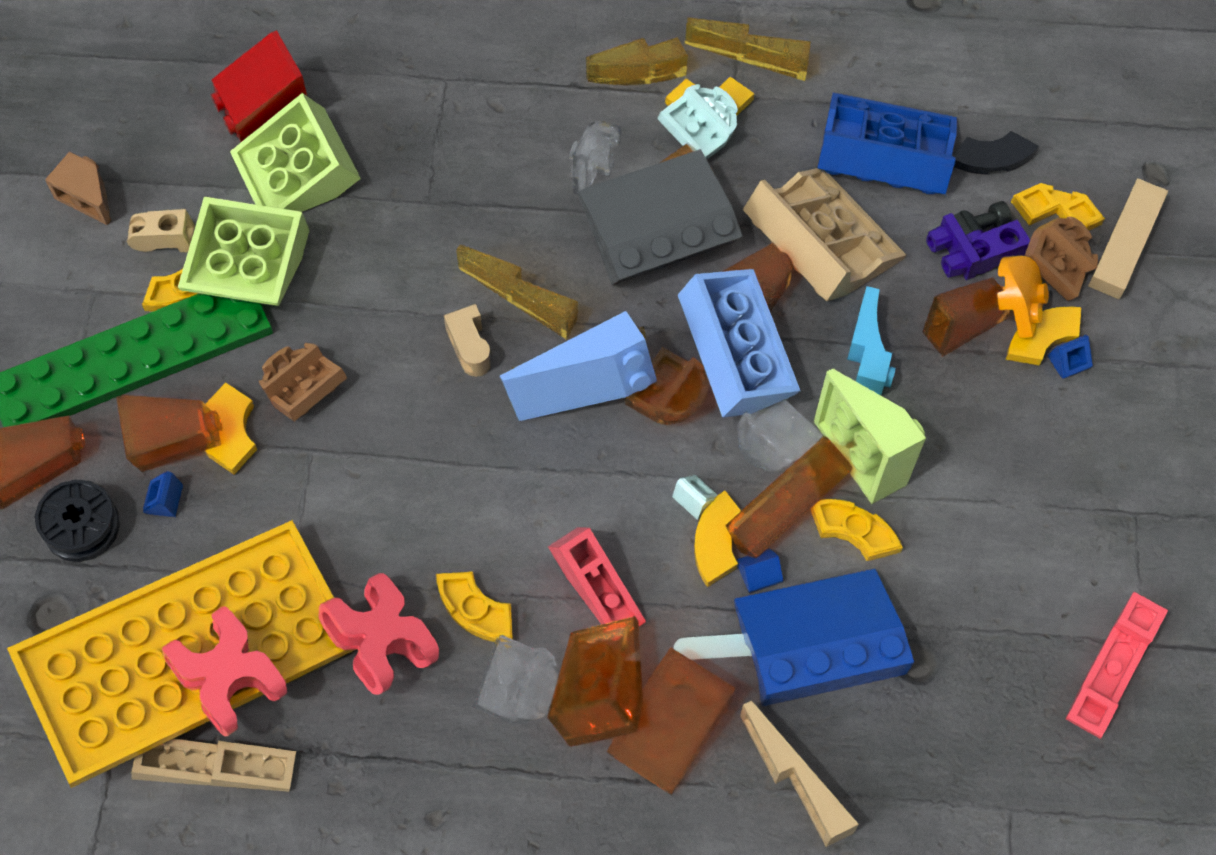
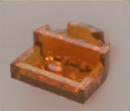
(676, 393)

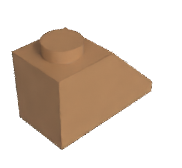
(80, 186)

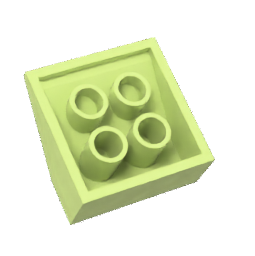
(295, 159)
(244, 251)
(870, 434)

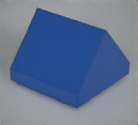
(1072, 357)
(163, 495)
(760, 571)

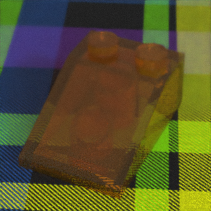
(599, 684)
(675, 721)

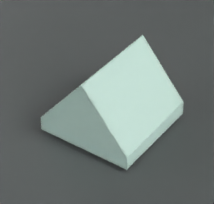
(693, 495)

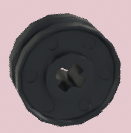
(65, 505)

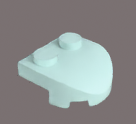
(701, 119)

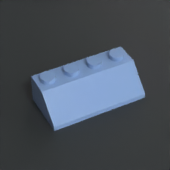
(737, 341)

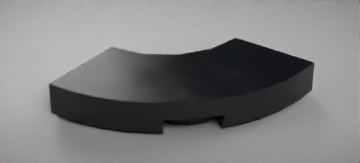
(995, 155)

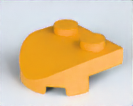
(1022, 292)

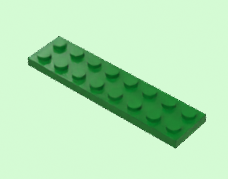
(128, 357)

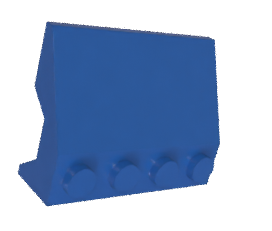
(888, 144)
(823, 636)

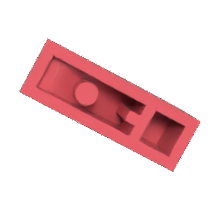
(594, 576)

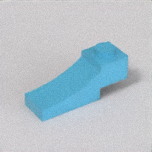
(868, 348)

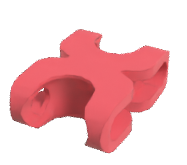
(378, 633)
(224, 670)

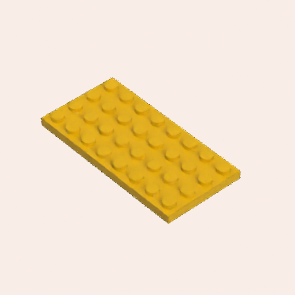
(104, 673)

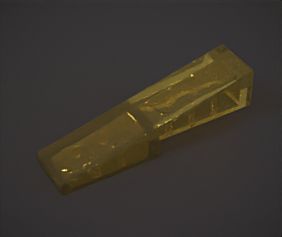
(733, 41)
(505, 279)

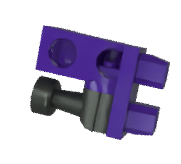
(973, 249)

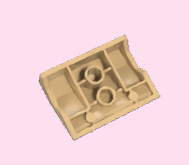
(823, 232)

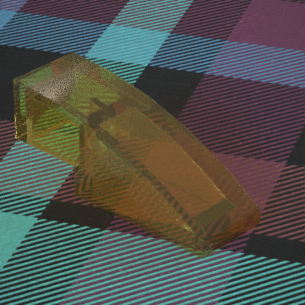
(638, 63)

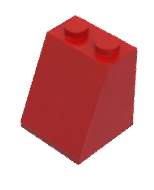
(257, 86)

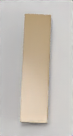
(1128, 239)
(782, 761)
(216, 765)

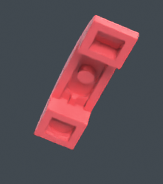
(1115, 664)

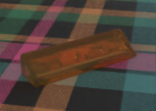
(788, 498)

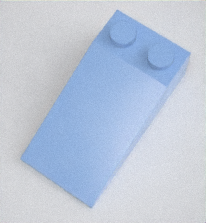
(583, 371)

